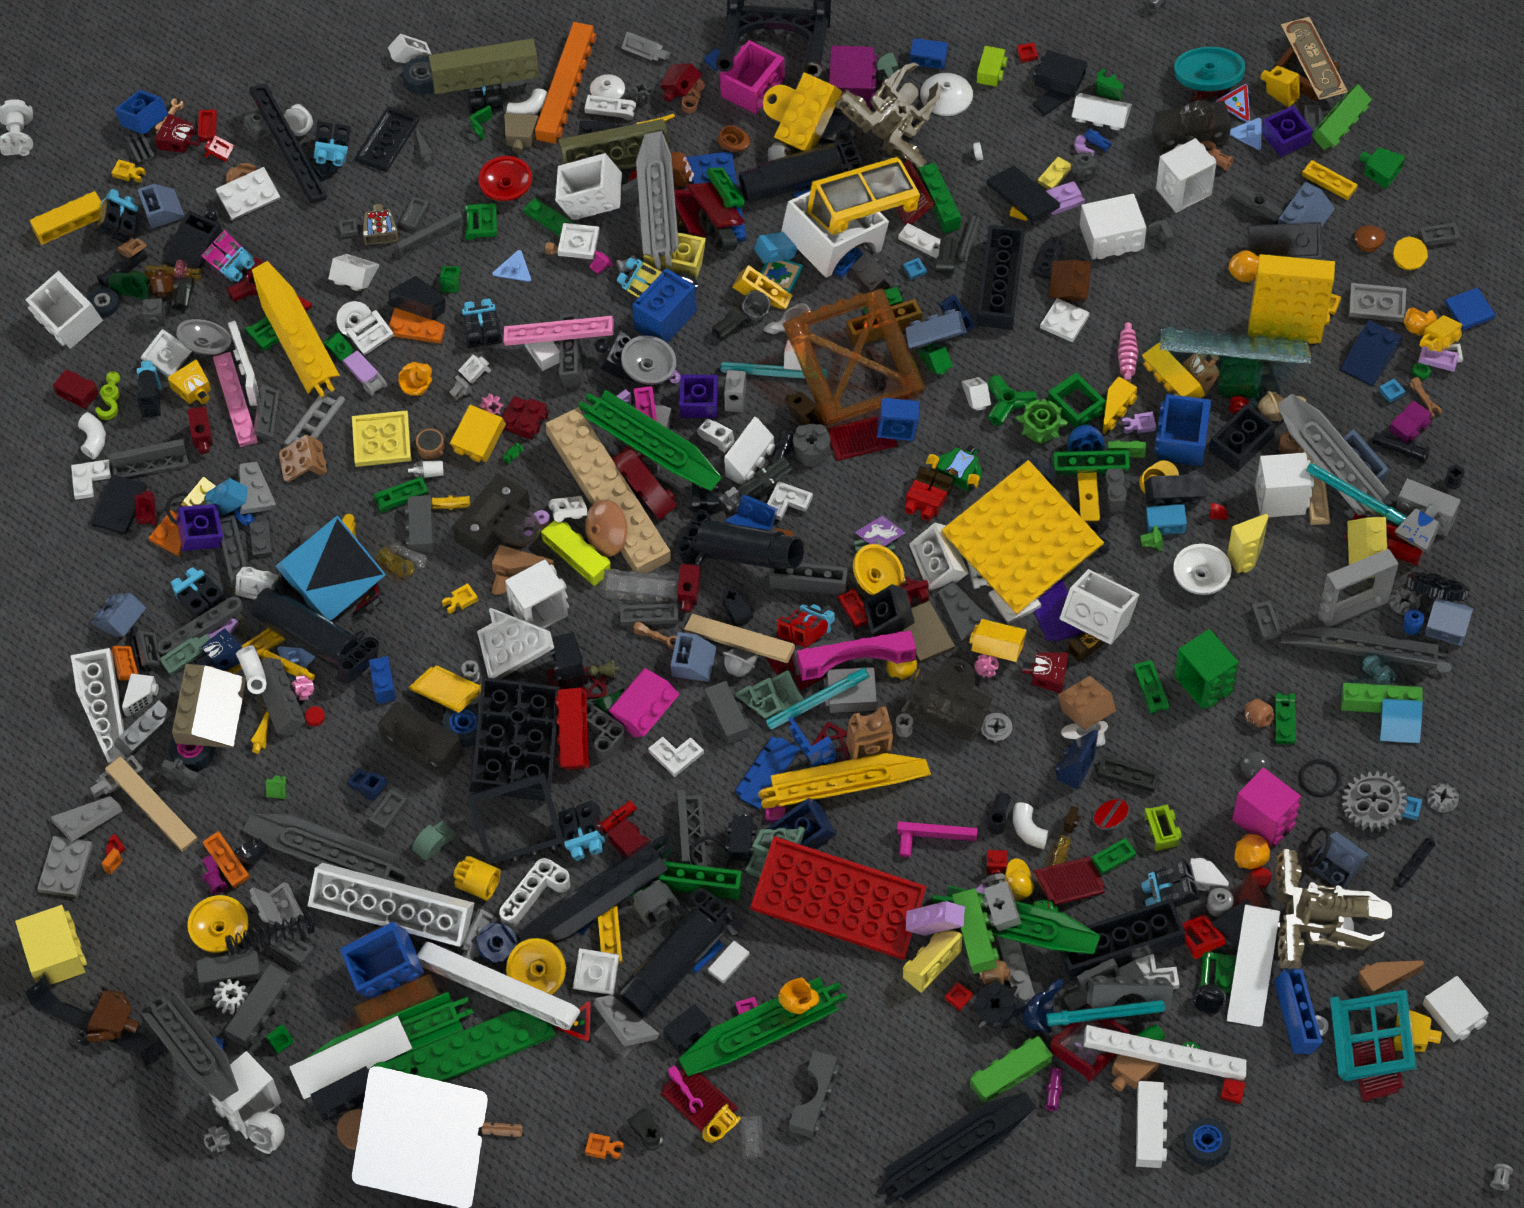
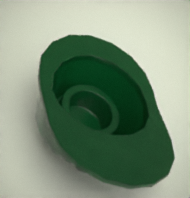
(132, 284)
(606, 702)

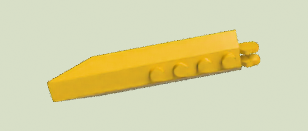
(294, 329)
(842, 778)

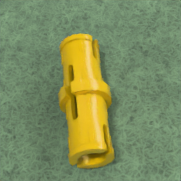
(450, 502)

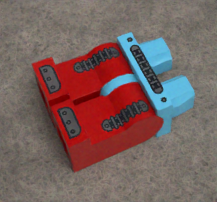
(806, 624)

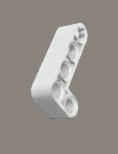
(530, 894)

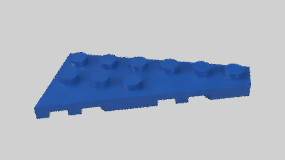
(700, 165)

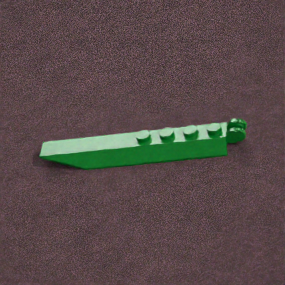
(650, 439)
(1040, 927)
(421, 1023)
(756, 1029)

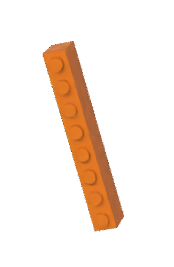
(565, 83)

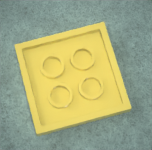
(381, 438)

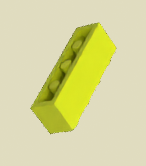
(575, 551)

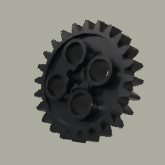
(1437, 586)

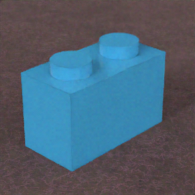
(775, 247)
(227, 496)
(1169, 519)

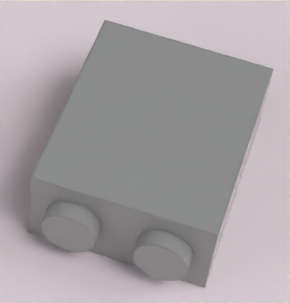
(855, 698)

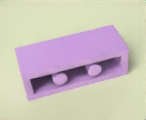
(935, 918)

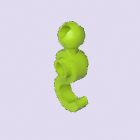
(109, 394)

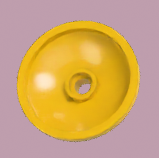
(877, 568)
(216, 913)
(526, 958)

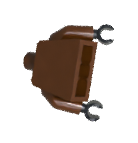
(109, 1018)

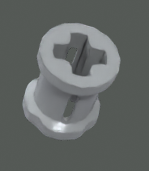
(622, 265)
(374, 384)
(470, 671)
(904, 725)
(1498, 1183)

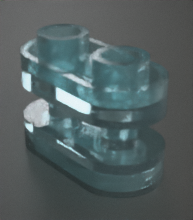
(1378, 670)

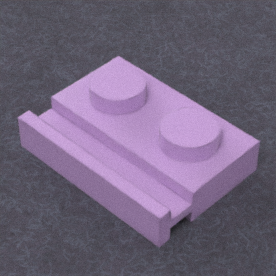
(1067, 195)

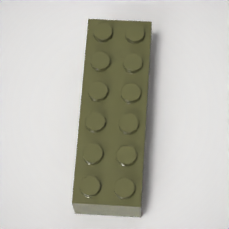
(484, 66)
(619, 144)

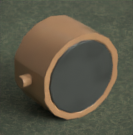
(430, 444)

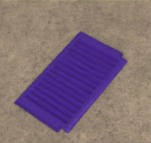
(1050, 611)

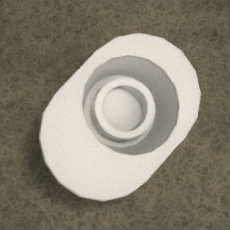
(1074, 731)

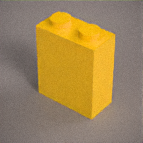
(477, 434)
(998, 640)

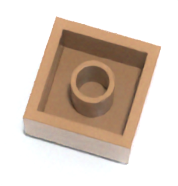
(1087, 702)

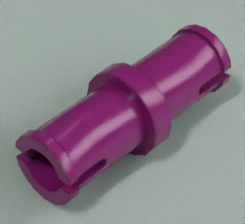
(1054, 1089)

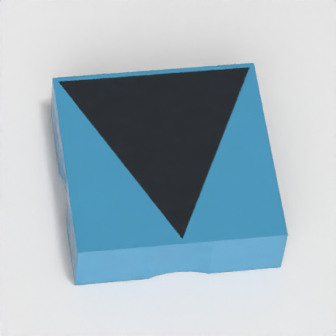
(330, 569)

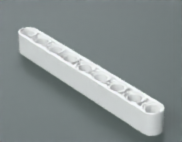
(498, 986)

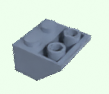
(160, 205)
(118, 614)
(1448, 621)
(692, 657)
(1341, 862)

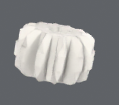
(227, 989)

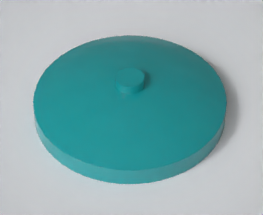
(1209, 68)

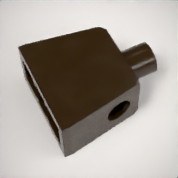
(800, 406)

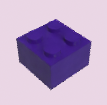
(1287, 131)
(699, 396)
(199, 527)

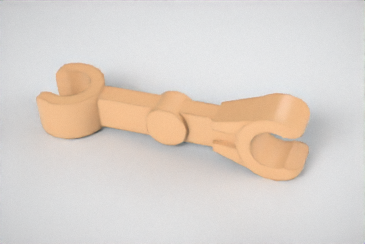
(172, 111)

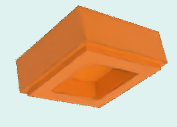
(112, 861)

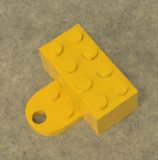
(802, 111)

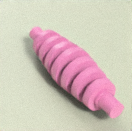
(1127, 352)

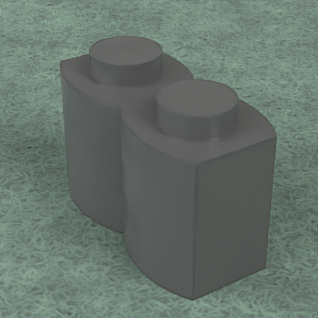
(1115, 490)

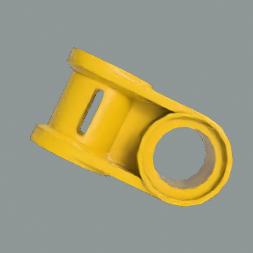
(723, 1122)

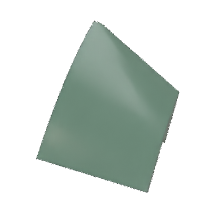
(771, 695)
(762, 845)

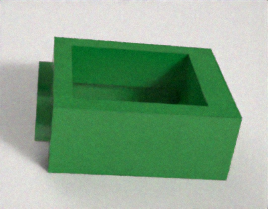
(1068, 386)

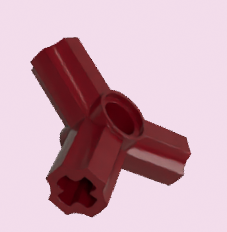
(245, 287)

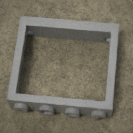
(1380, 564)

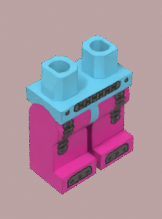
(234, 260)

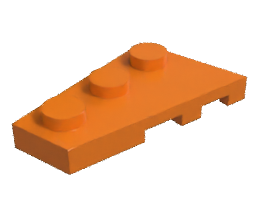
(415, 327)

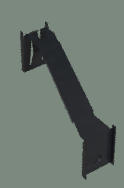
(45, 1000)

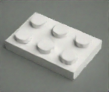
(247, 193)

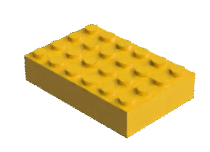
(1291, 298)

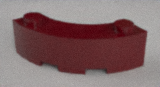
(642, 480)

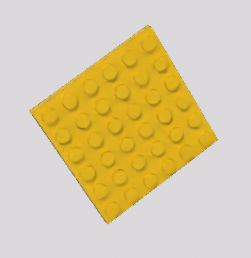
(1022, 537)

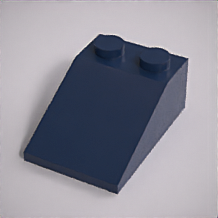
(1371, 353)
(1077, 760)
(812, 818)

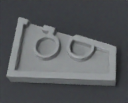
(624, 1023)

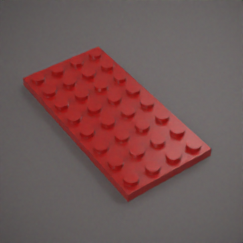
(837, 897)

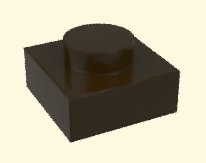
(1072, 819)

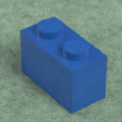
(929, 53)
(382, 679)

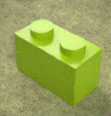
(991, 66)

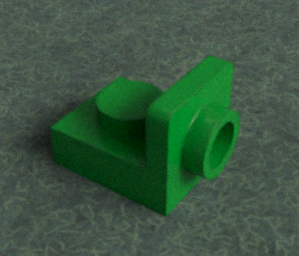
(450, 279)

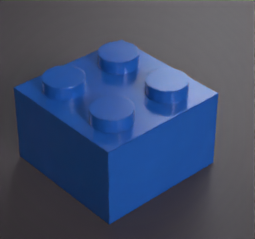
(141, 112)
(897, 419)

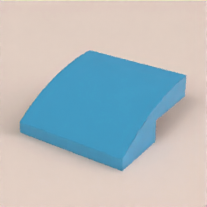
(1401, 720)

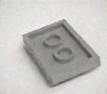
(1377, 302)
(65, 867)

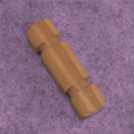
(502, 1129)

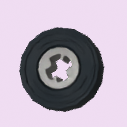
(104, 293)

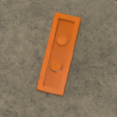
(226, 859)

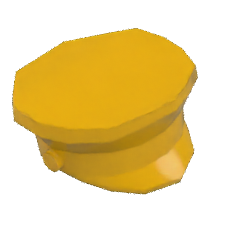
(1410, 253)

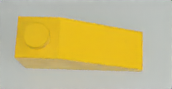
(751, 280)

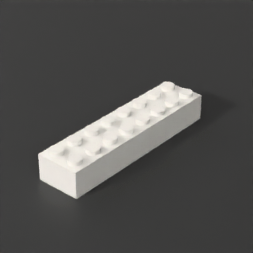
(387, 901)

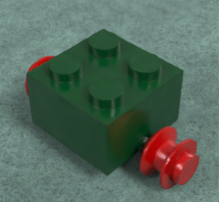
(1240, 380)

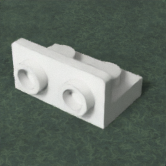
(252, 581)

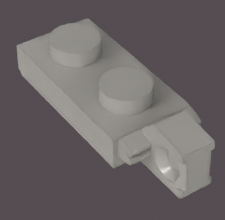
(644, 47)
(107, 784)
(480, 920)

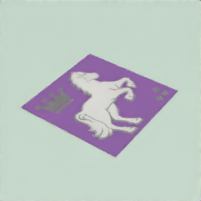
(880, 531)

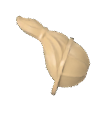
(1269, 408)

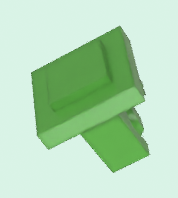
(1153, 539)
(276, 787)

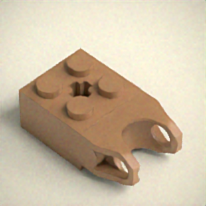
(869, 734)

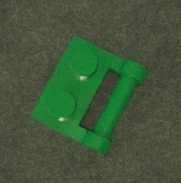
(487, 220)
(265, 337)
(1223, 973)

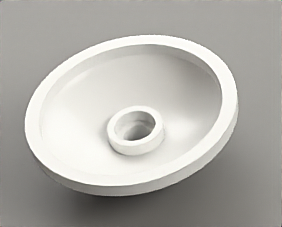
(954, 96)
(1202, 560)

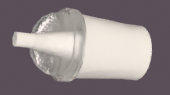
(427, 469)

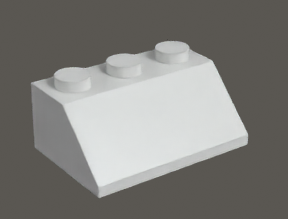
(1101, 111)
(749, 452)
(937, 558)

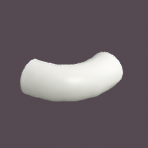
(531, 106)
(95, 435)
(252, 669)
(1026, 828)

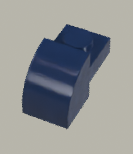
(953, 303)
(367, 783)

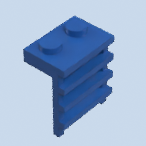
(818, 754)

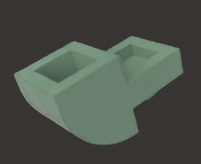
(886, 66)
(432, 839)

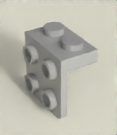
(276, 905)

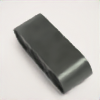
(721, 238)

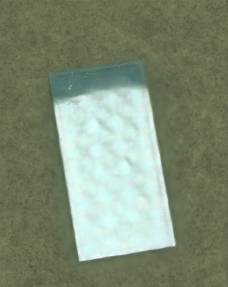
(1235, 346)

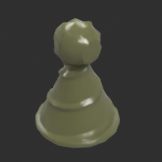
(607, 669)

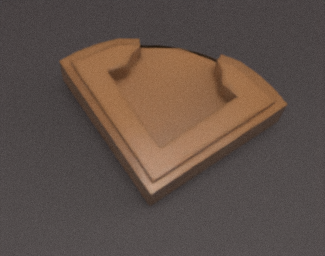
(499, 585)

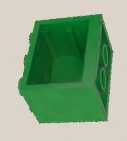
(1206, 669)

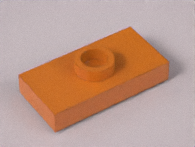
(124, 662)

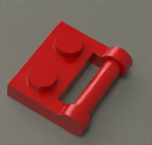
(1205, 933)

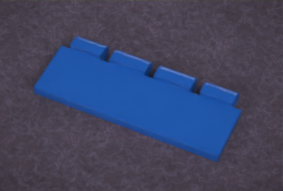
(770, 763)

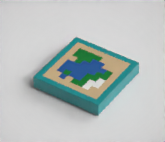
(783, 273)

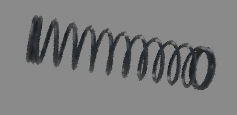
(308, 923)

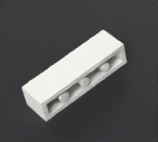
(1150, 1124)

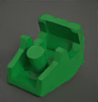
(1108, 87)

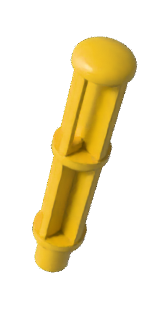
(289, 667)

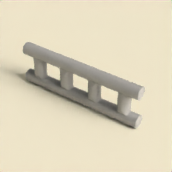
(313, 411)

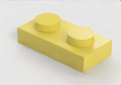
(1055, 173)
(198, 494)

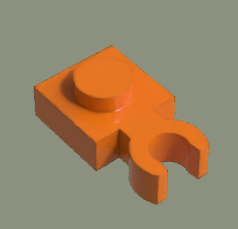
(600, 1146)

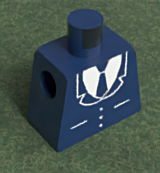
(221, 651)

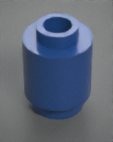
(1413, 622)

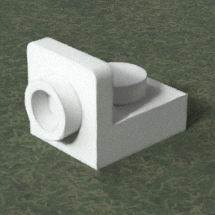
(474, 368)

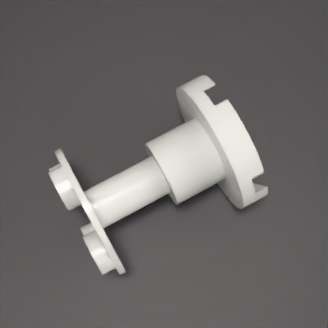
(15, 116)

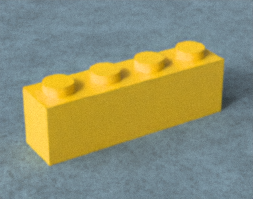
(66, 218)
(1171, 373)

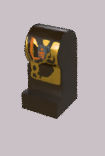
(1084, 646)

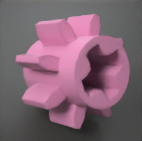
(487, 401)
(986, 665)
(302, 687)

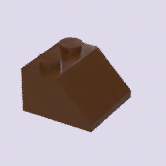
(1070, 280)

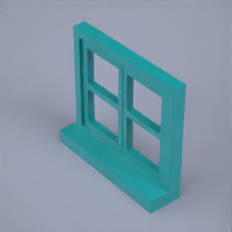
(1344, 1039)

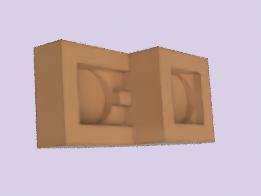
(132, 247)

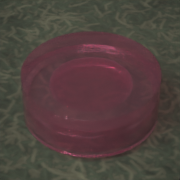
(180, 269)

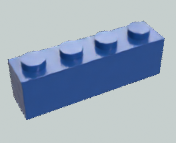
(1298, 1011)

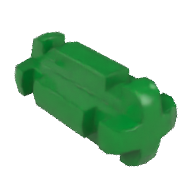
(512, 453)

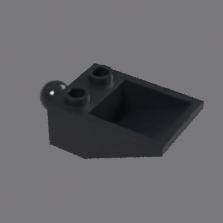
(194, 238)
(612, 362)

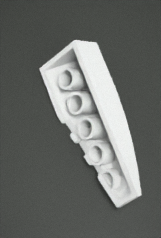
(100, 697)

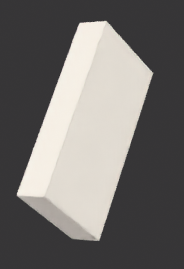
(728, 962)

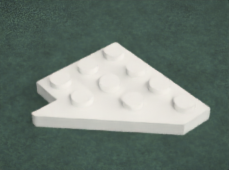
(511, 644)

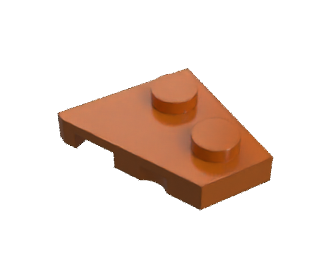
(167, 535)

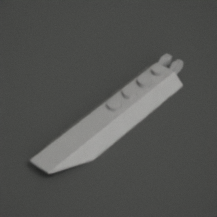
(657, 198)
(1330, 451)

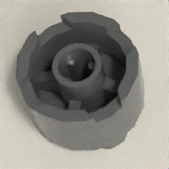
(811, 444)
(656, 904)

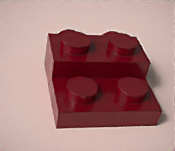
(525, 417)

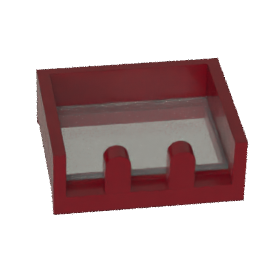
(1070, 1047)

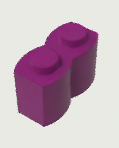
(1411, 422)

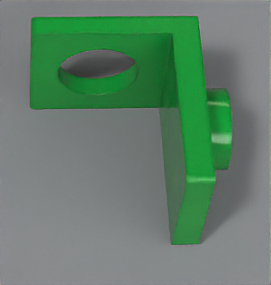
(479, 118)
(338, 346)

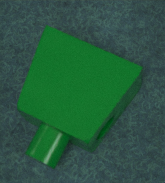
(1382, 166)

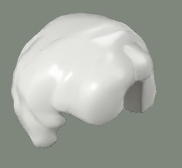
(299, 119)

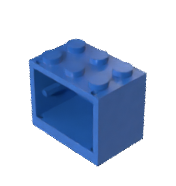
(664, 306)
(1182, 430)
(382, 961)

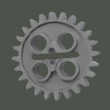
(1372, 816)

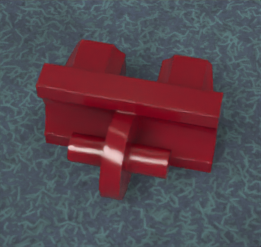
(146, 508)
(916, 589)

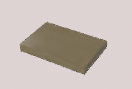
(929, 633)

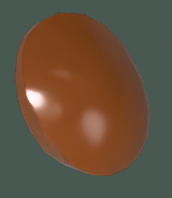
(733, 134)
(1369, 238)

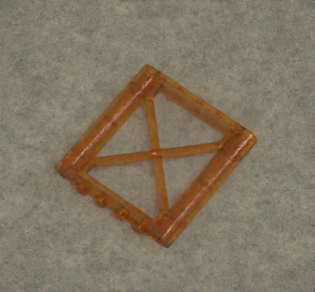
(878, 308)

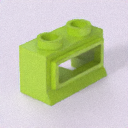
(1154, 827)

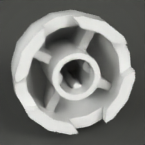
(265, 1131)

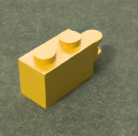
(1441, 334)

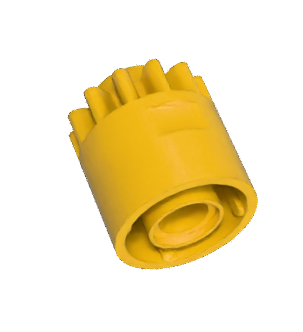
(476, 877)

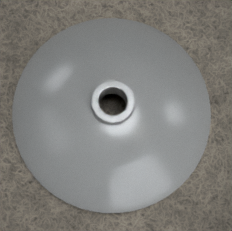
(203, 336)
(648, 352)

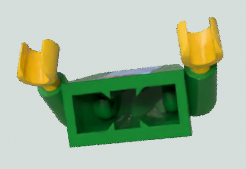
(959, 465)

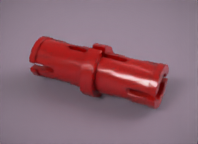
(628, 808)

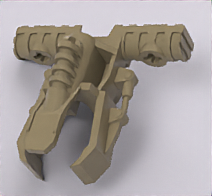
(892, 114)
(1320, 913)

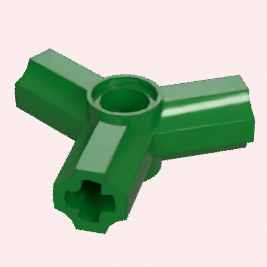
(1002, 394)

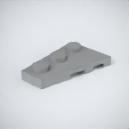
(258, 493)
(86, 817)

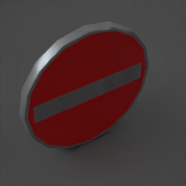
(1111, 814)

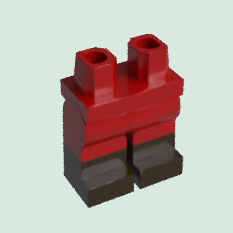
(928, 493)

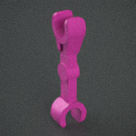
(676, 1077)

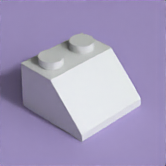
(352, 271)

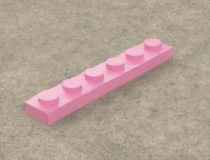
(558, 330)
(235, 399)

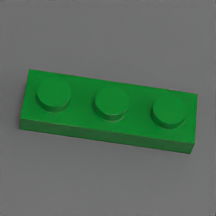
(546, 216)

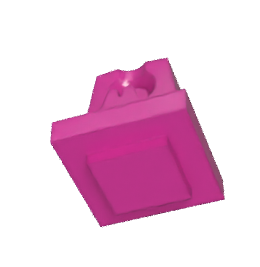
(600, 262)

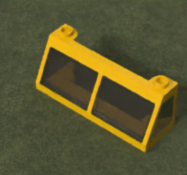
(861, 193)

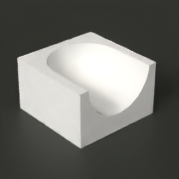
(820, 245)

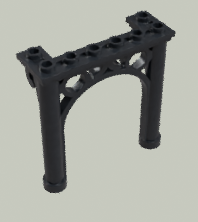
(791, 19)

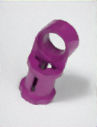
(212, 876)

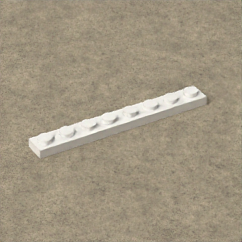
(1165, 1053)

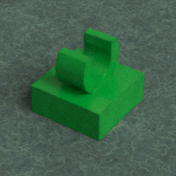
(279, 1038)

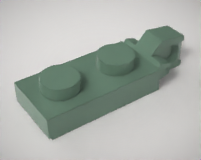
(184, 654)

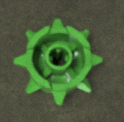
(1041, 421)

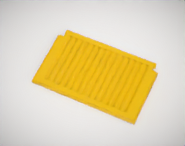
(446, 688)

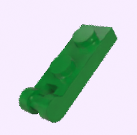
(725, 187)
(399, 494)
(1150, 686)
(1285, 719)

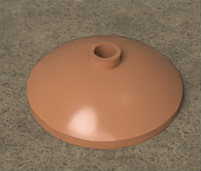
(606, 527)

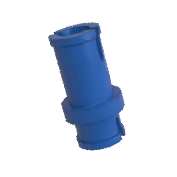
(1097, 139)

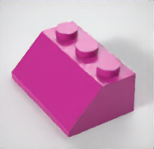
(643, 703)

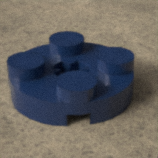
(487, 950)

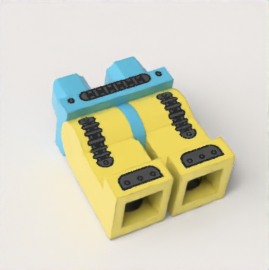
(639, 277)

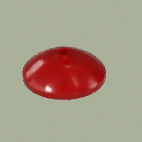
(502, 172)

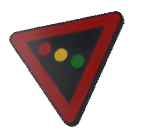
(372, 596)
(582, 1026)

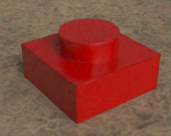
(1233, 1090)

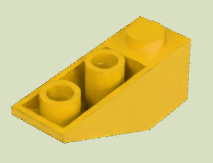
(1119, 397)

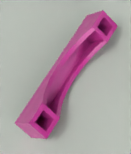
(892, 647)

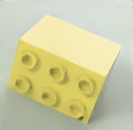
(51, 945)

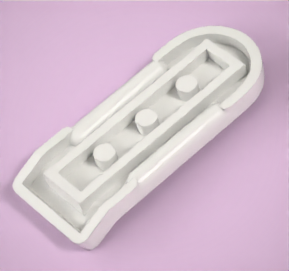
(245, 366)

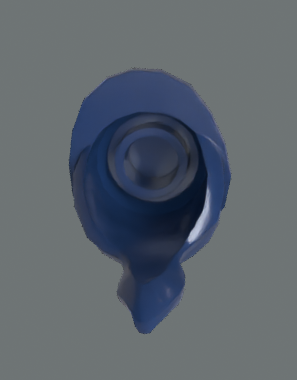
(1041, 1004)

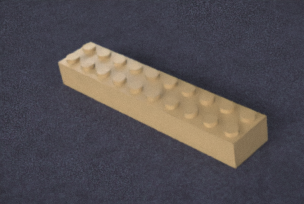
(603, 481)

